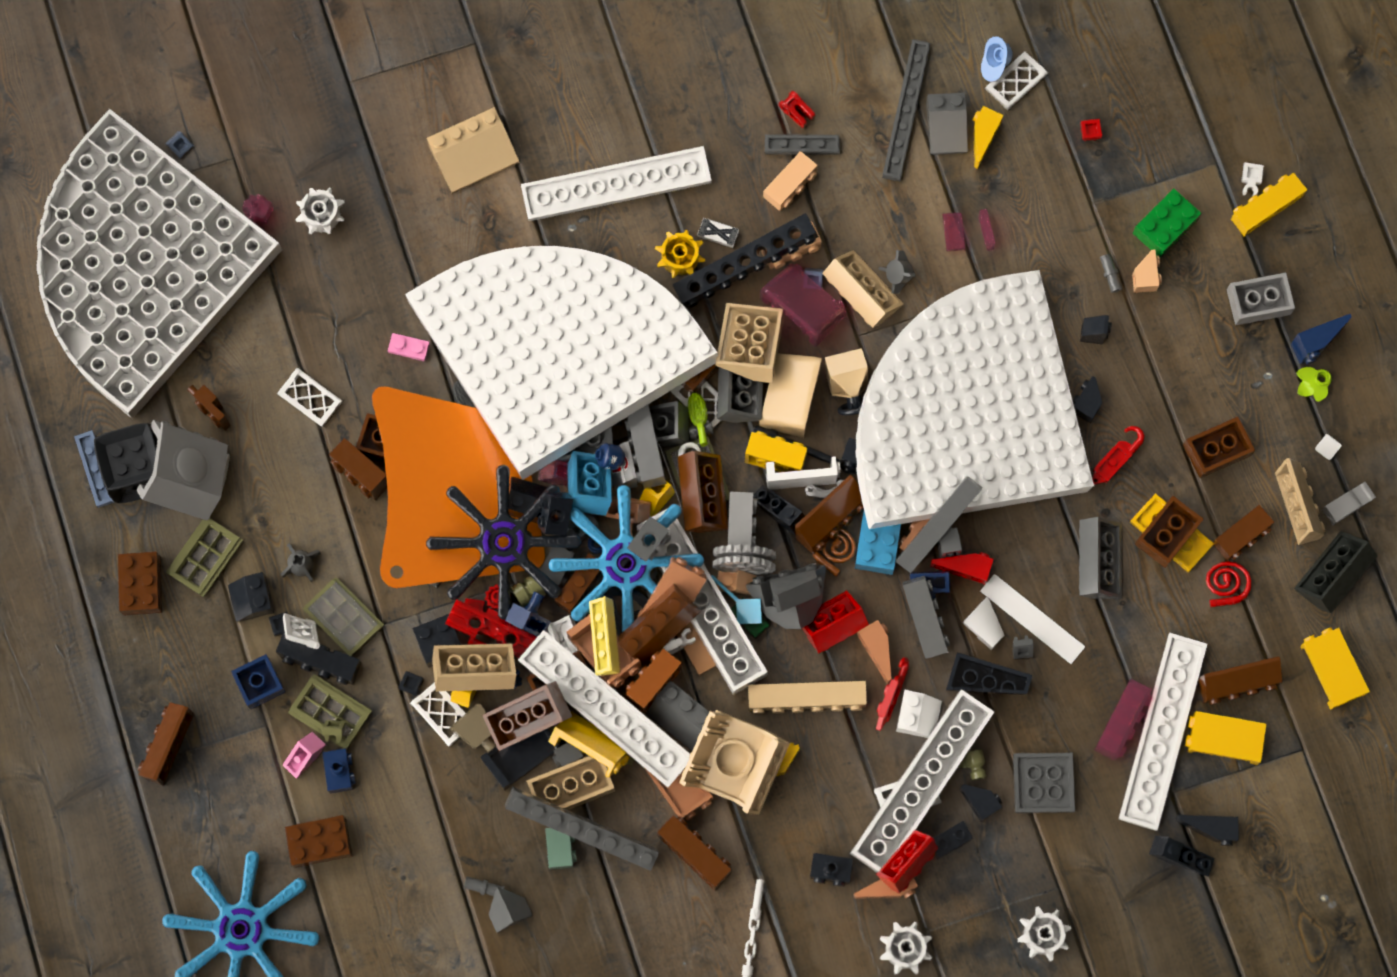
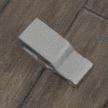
(1348, 503)

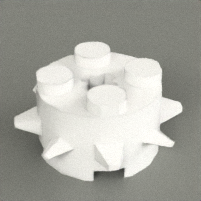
(316, 202)
(1055, 931)
(895, 953)

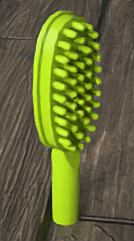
(698, 415)

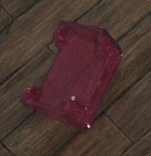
(804, 302)

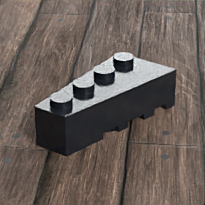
(322, 660)
(986, 677)

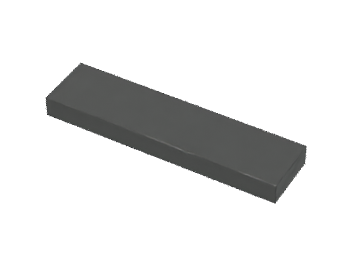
(805, 143)

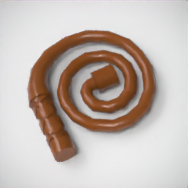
(822, 561)

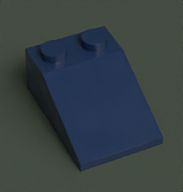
(1312, 342)

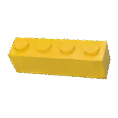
(1268, 204)

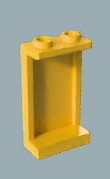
(1335, 667)
(1226, 737)
(590, 741)

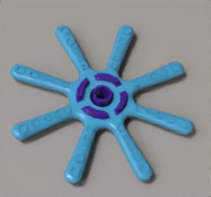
(610, 561)
(237, 914)

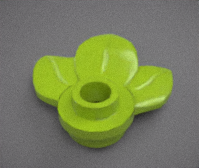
(1311, 385)

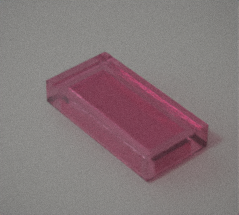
(986, 229)
(953, 231)

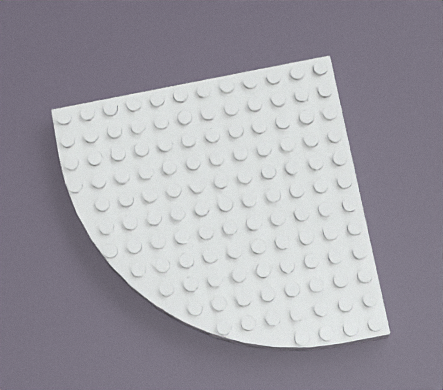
(139, 261)
(558, 344)
(973, 395)

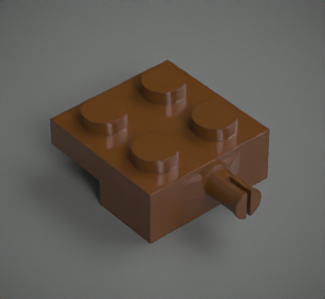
(210, 405)

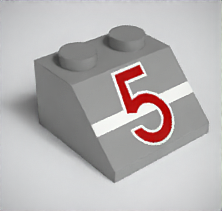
(626, 473)

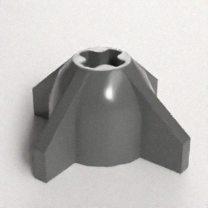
(899, 271)
(300, 563)

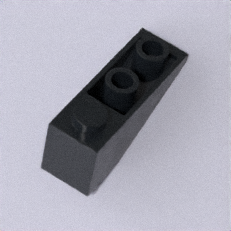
(778, 508)
(1181, 855)

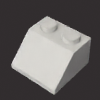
(918, 714)

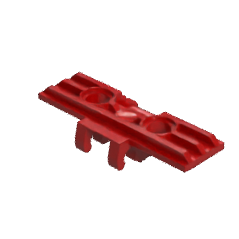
(490, 625)

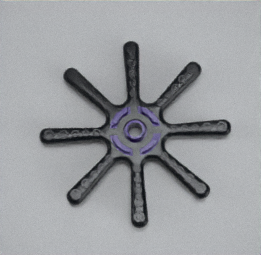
(487, 543)

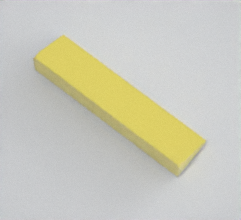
(604, 636)

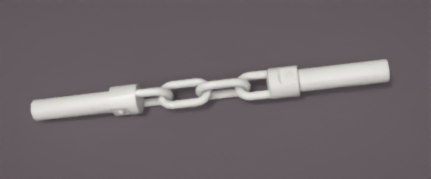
(754, 915)

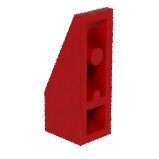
(969, 566)

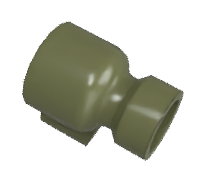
(974, 761)

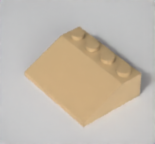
(472, 150)
(750, 341)
(1299, 501)

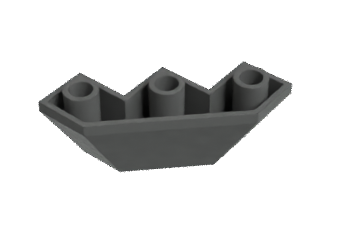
(794, 617)

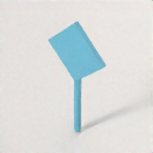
(747, 609)

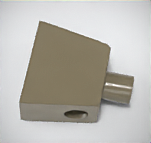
(474, 729)

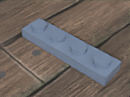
(85, 445)

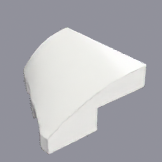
(985, 624)

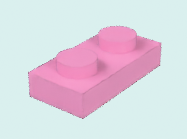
(408, 347)

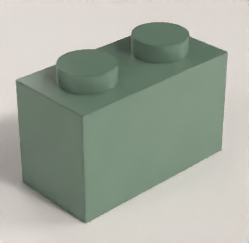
(559, 849)

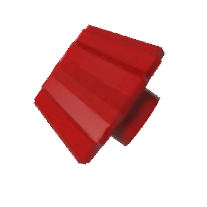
(492, 596)

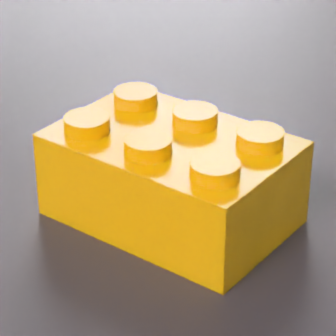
(785, 455)

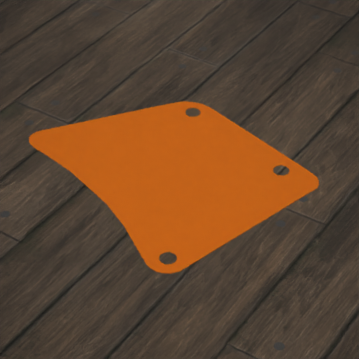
(426, 451)

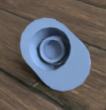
(996, 57)

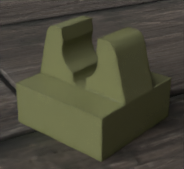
(333, 728)

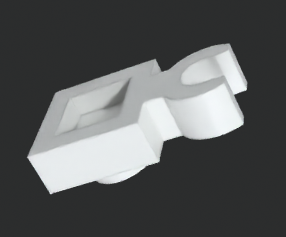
(1252, 176)

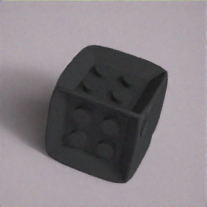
(126, 460)

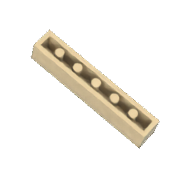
(807, 696)

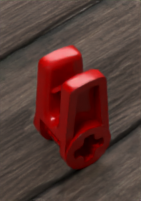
(795, 102)

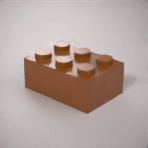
(653, 679)

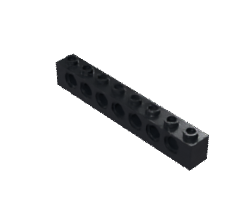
(751, 250)

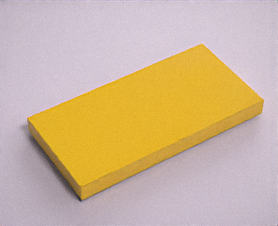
(1194, 547)

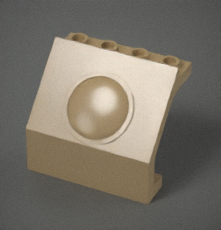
(735, 761)

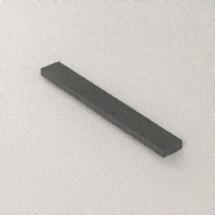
(906, 110)

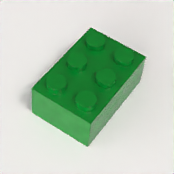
(1166, 222)

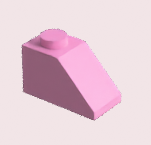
(304, 754)

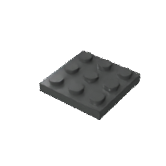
(1043, 783)

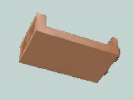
(685, 577)
(581, 638)
(683, 799)

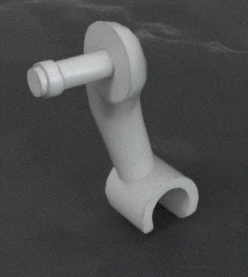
(817, 492)

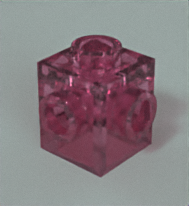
(257, 208)

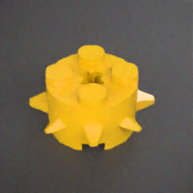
(680, 243)

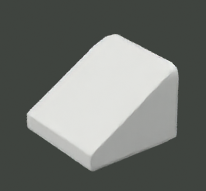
(1328, 447)

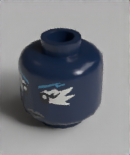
(610, 456)

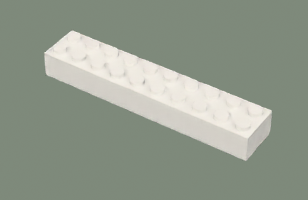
(716, 622)
(922, 781)

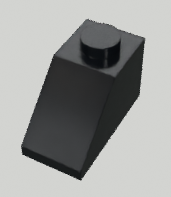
(981, 801)

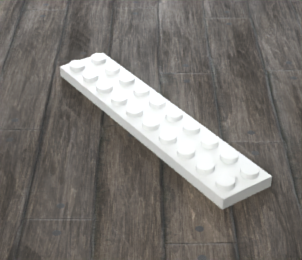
(616, 183)
(606, 709)
(1162, 732)

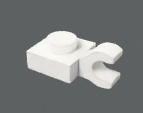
(676, 645)

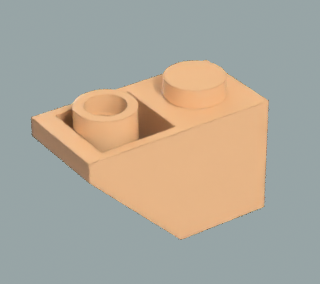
(1146, 274)

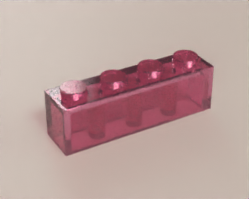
(1123, 719)

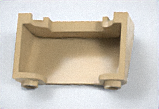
(790, 394)

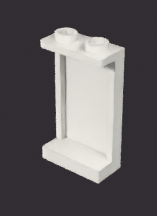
(802, 478)

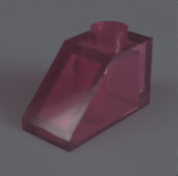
(554, 473)

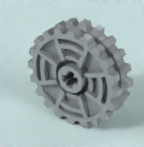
(744, 558)

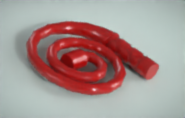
(1227, 579)

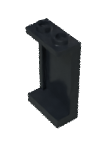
(519, 759)

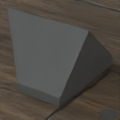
(508, 909)

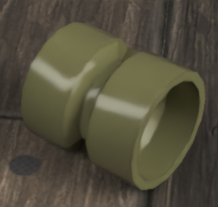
(524, 591)

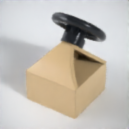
(847, 378)

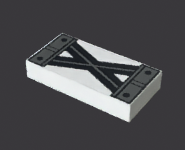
(718, 232)

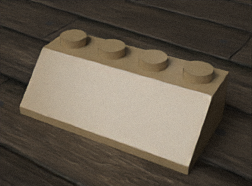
(862, 288)

